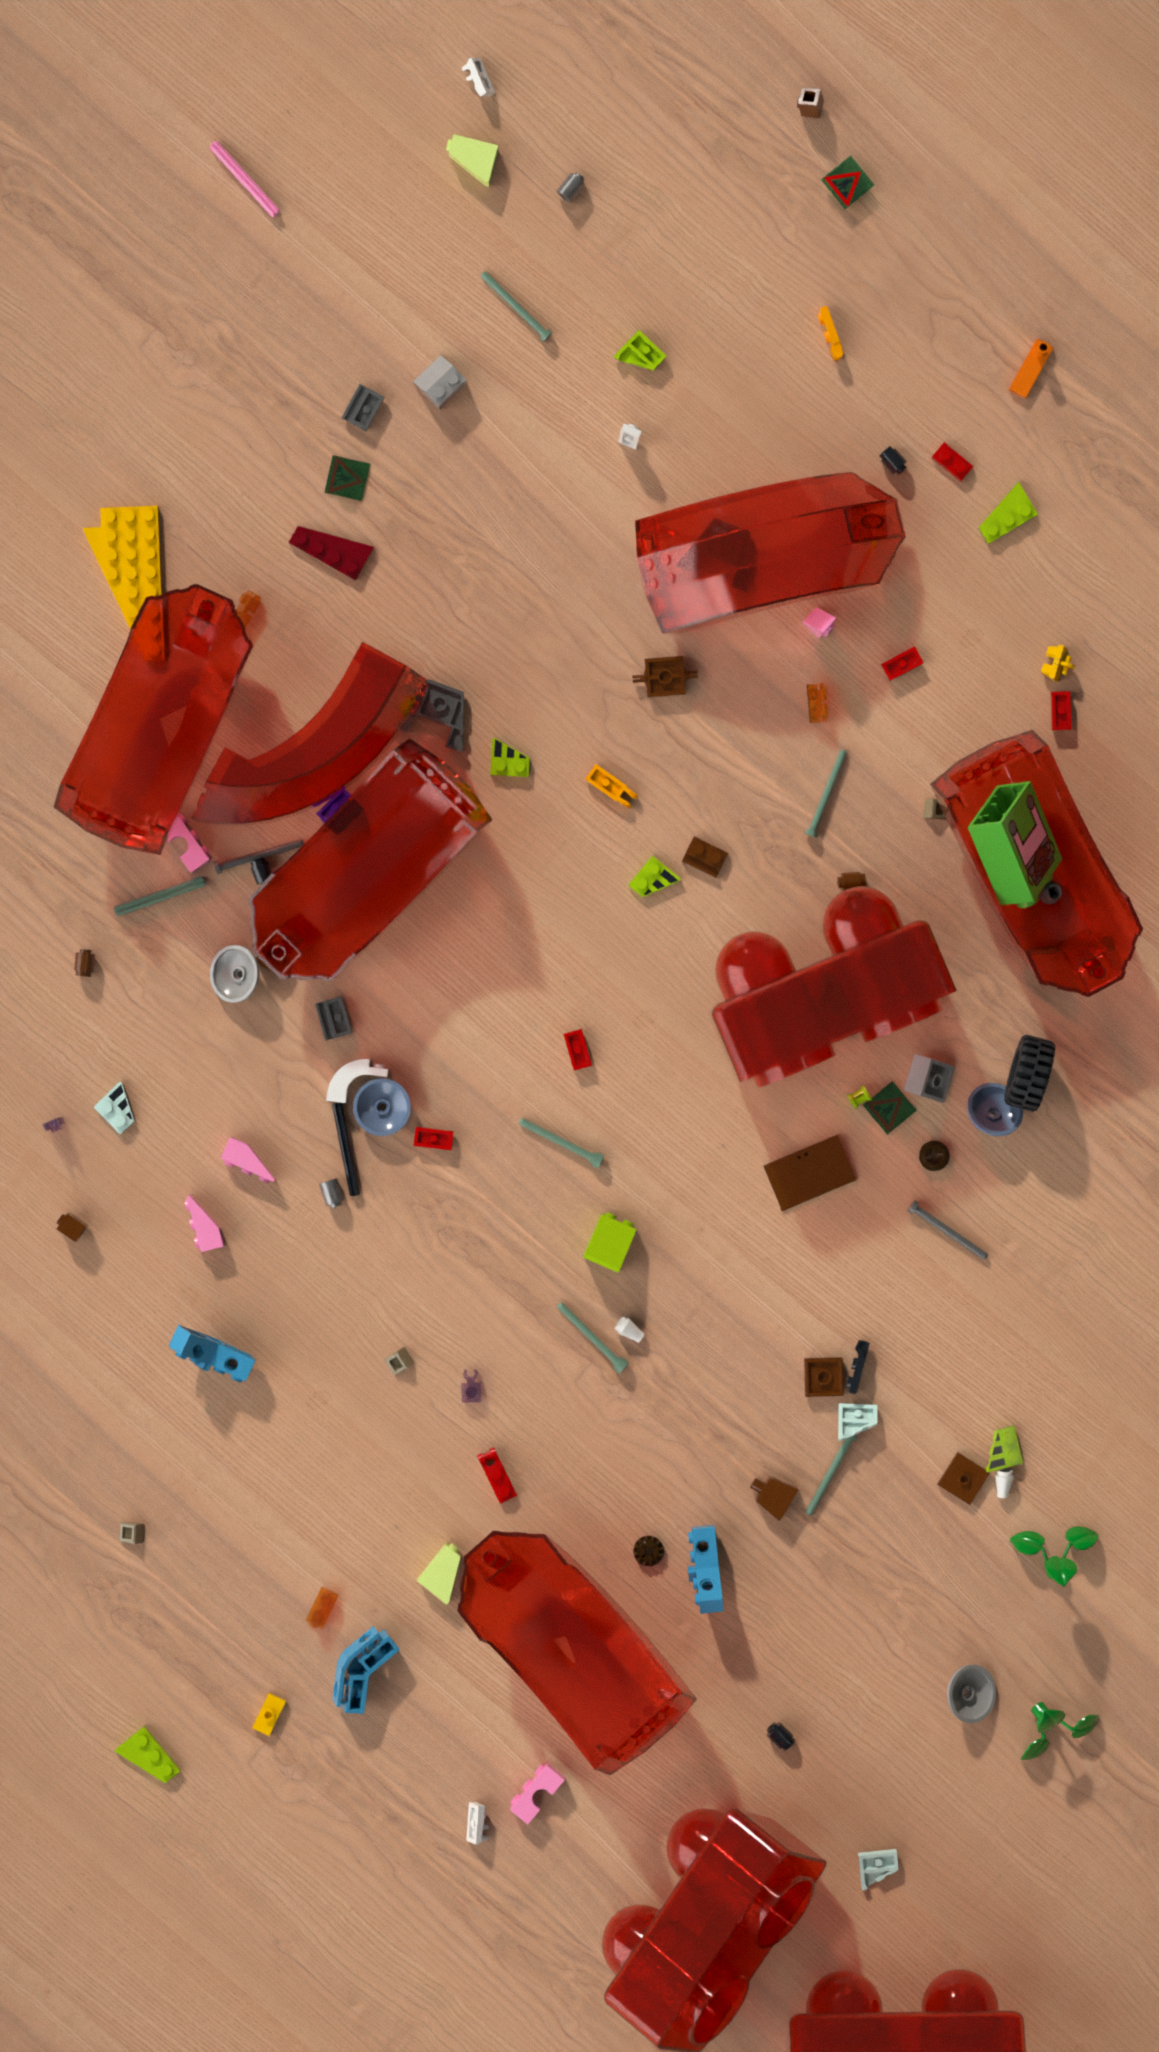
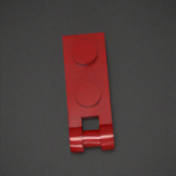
(497, 1476)

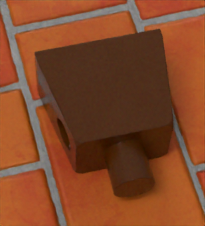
(774, 1495)

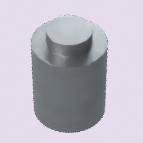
(571, 187)
(332, 1193)

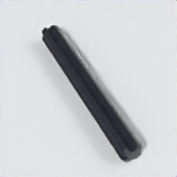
(345, 1147)

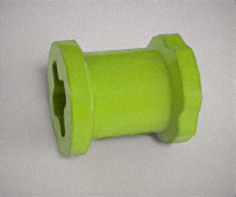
(859, 1097)

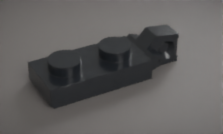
(857, 1365)

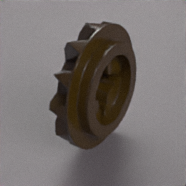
(939, 1148)
(648, 1541)

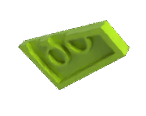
(1008, 515)
(149, 1755)

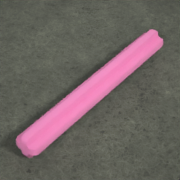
(244, 178)

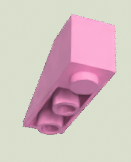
(819, 622)
(244, 1156)
(207, 1230)

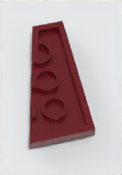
(339, 553)

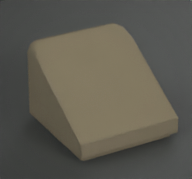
(933, 810)
(399, 1361)
(131, 1532)

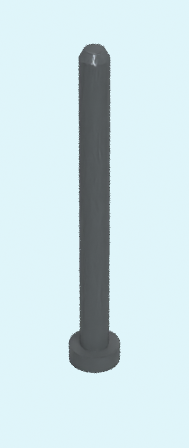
(257, 855)
(947, 1230)

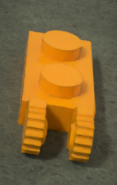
(830, 335)
(609, 785)

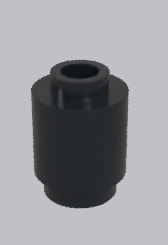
(893, 460)
(261, 870)
(780, 1736)

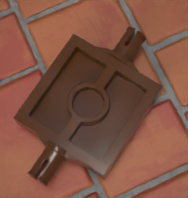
(665, 676)

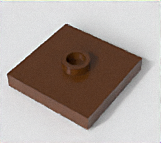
(823, 1376)
(963, 1478)

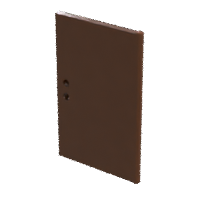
(811, 1174)

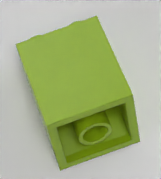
(610, 1242)

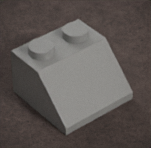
(440, 382)
(929, 1078)

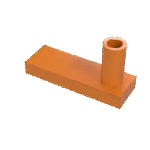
(1031, 368)

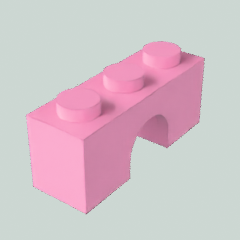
(196, 855)
(546, 1778)

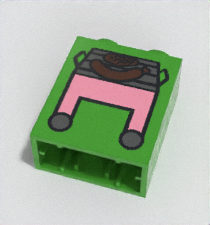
(1015, 844)

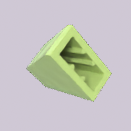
(474, 156)
(441, 1572)

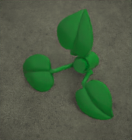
(1057, 1569)
(1047, 1720)

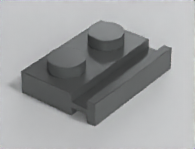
(363, 407)
(333, 1018)

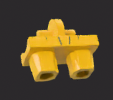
(1058, 654)

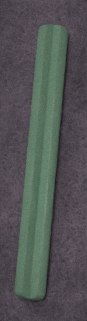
(159, 896)

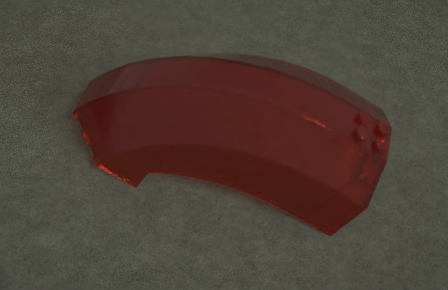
(766, 549)
(156, 719)
(323, 755)
(364, 865)
(1093, 927)
(571, 1646)

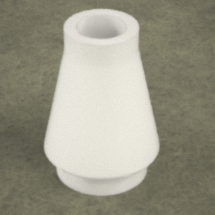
(628, 1329)
(1004, 1480)

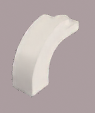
(345, 1075)

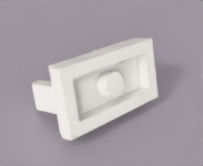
(479, 76)
(630, 435)
(476, 1824)

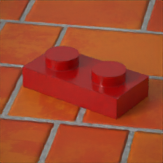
(952, 461)
(902, 663)
(1060, 710)
(577, 1049)
(433, 1138)

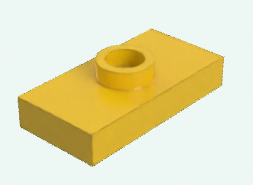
(269, 1714)

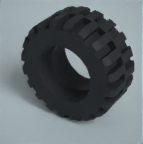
(1029, 1073)

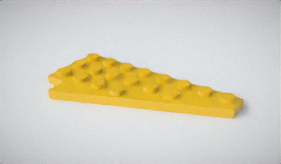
(129, 554)

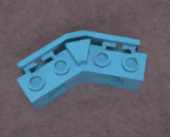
(209, 1351)
(705, 1572)
(356, 1665)

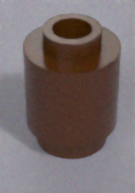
(850, 880)
(84, 963)

